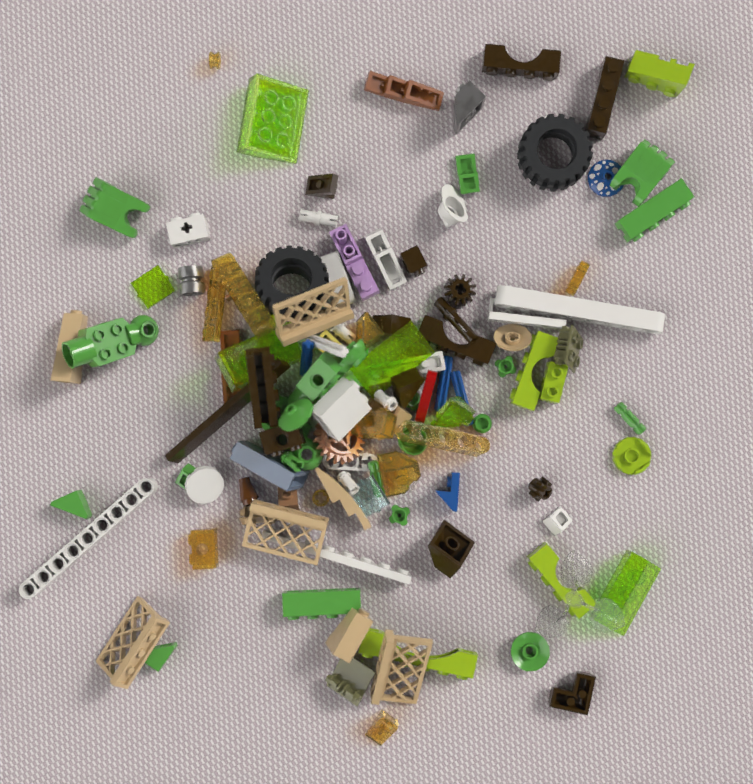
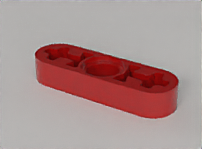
(426, 396)

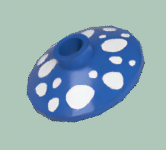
(597, 179)

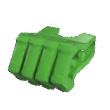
(643, 170)
(111, 207)

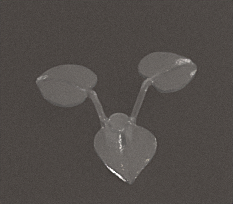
(605, 615)

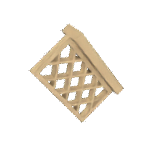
(317, 320)
(285, 515)
(139, 648)
(382, 682)

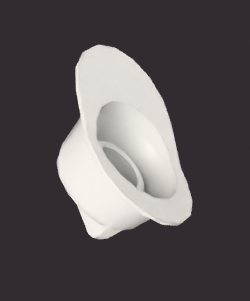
(452, 207)

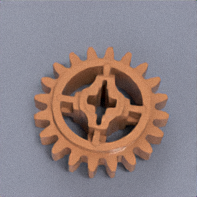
(335, 449)

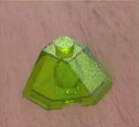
(454, 413)

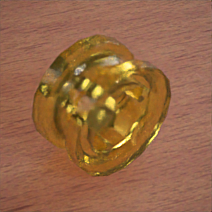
(214, 60)
(316, 501)

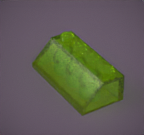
(395, 355)
(630, 585)

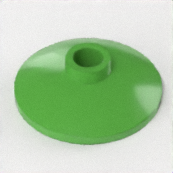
(296, 414)
(534, 660)

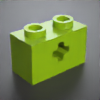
(553, 382)

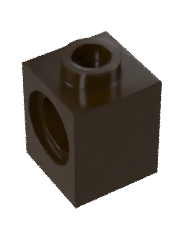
(414, 261)

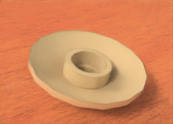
(512, 337)

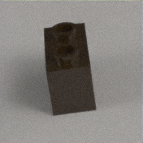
(271, 442)

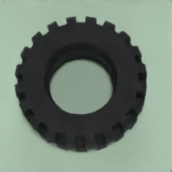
(566, 131)
(285, 262)

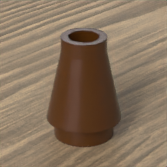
(247, 492)

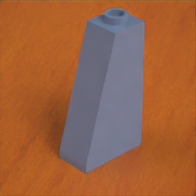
(268, 467)

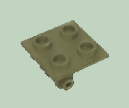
(569, 353)
(350, 680)

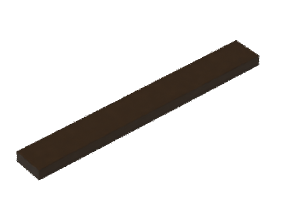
(218, 419)

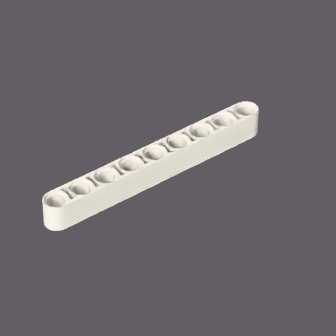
(579, 309)
(80, 541)

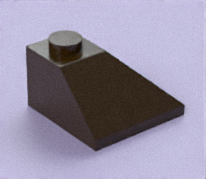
(449, 549)

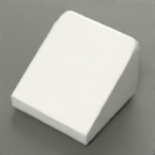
(557, 521)

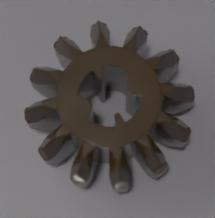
(465, 287)

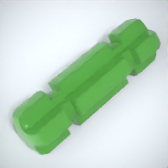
(629, 418)
(374, 469)

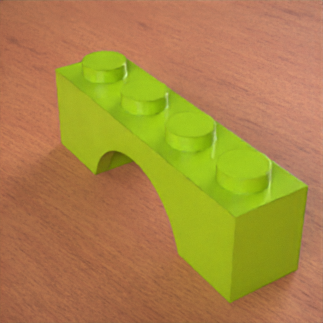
(526, 394)
(545, 561)

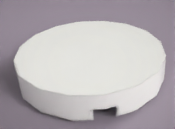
(204, 484)

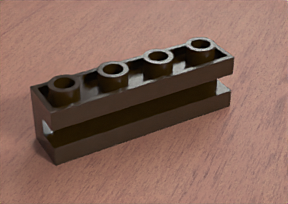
(261, 386)

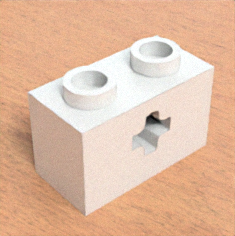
(198, 233)

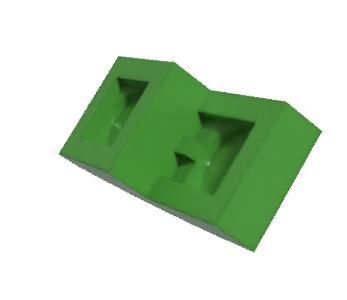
(467, 173)

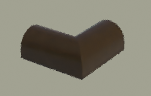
(576, 700)

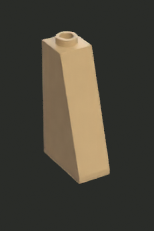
(71, 324)

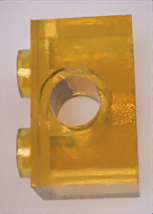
(376, 425)
(209, 538)

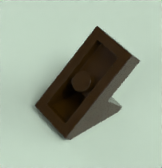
(322, 186)

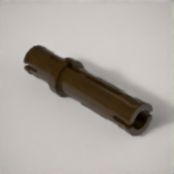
(469, 335)

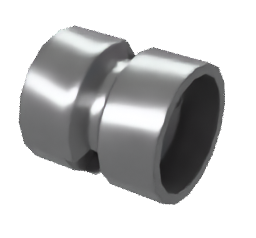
(191, 280)

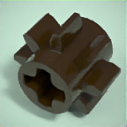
(540, 489)

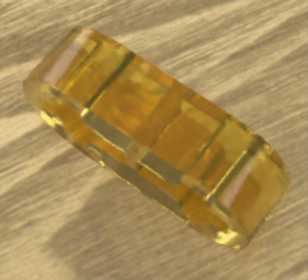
(577, 278)

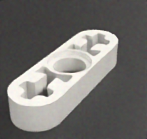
(364, 466)

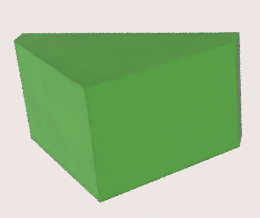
(74, 503)
(160, 655)

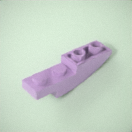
(354, 262)

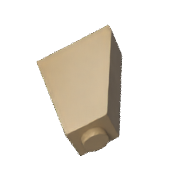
(349, 634)

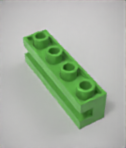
(654, 210)
(320, 602)

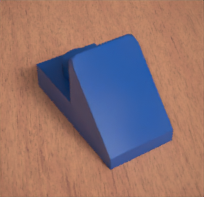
(451, 497)

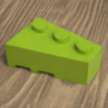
(658, 74)

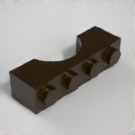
(498, 61)
(604, 98)
(434, 334)

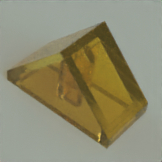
(368, 330)
(382, 728)

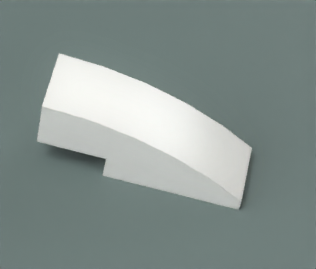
(385, 258)

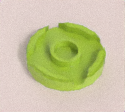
(631, 455)

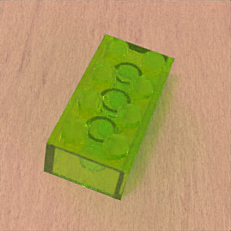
(233, 359)

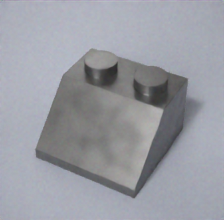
(467, 104)

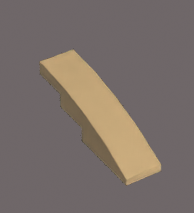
(338, 492)

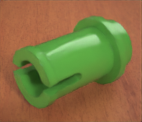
(292, 461)

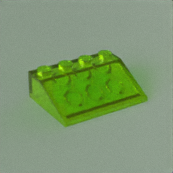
(272, 119)

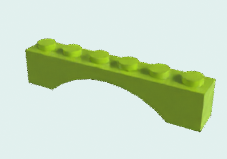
(456, 662)

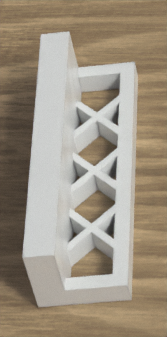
(523, 319)

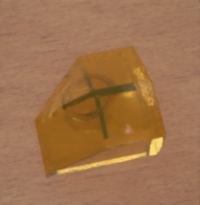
(397, 472)

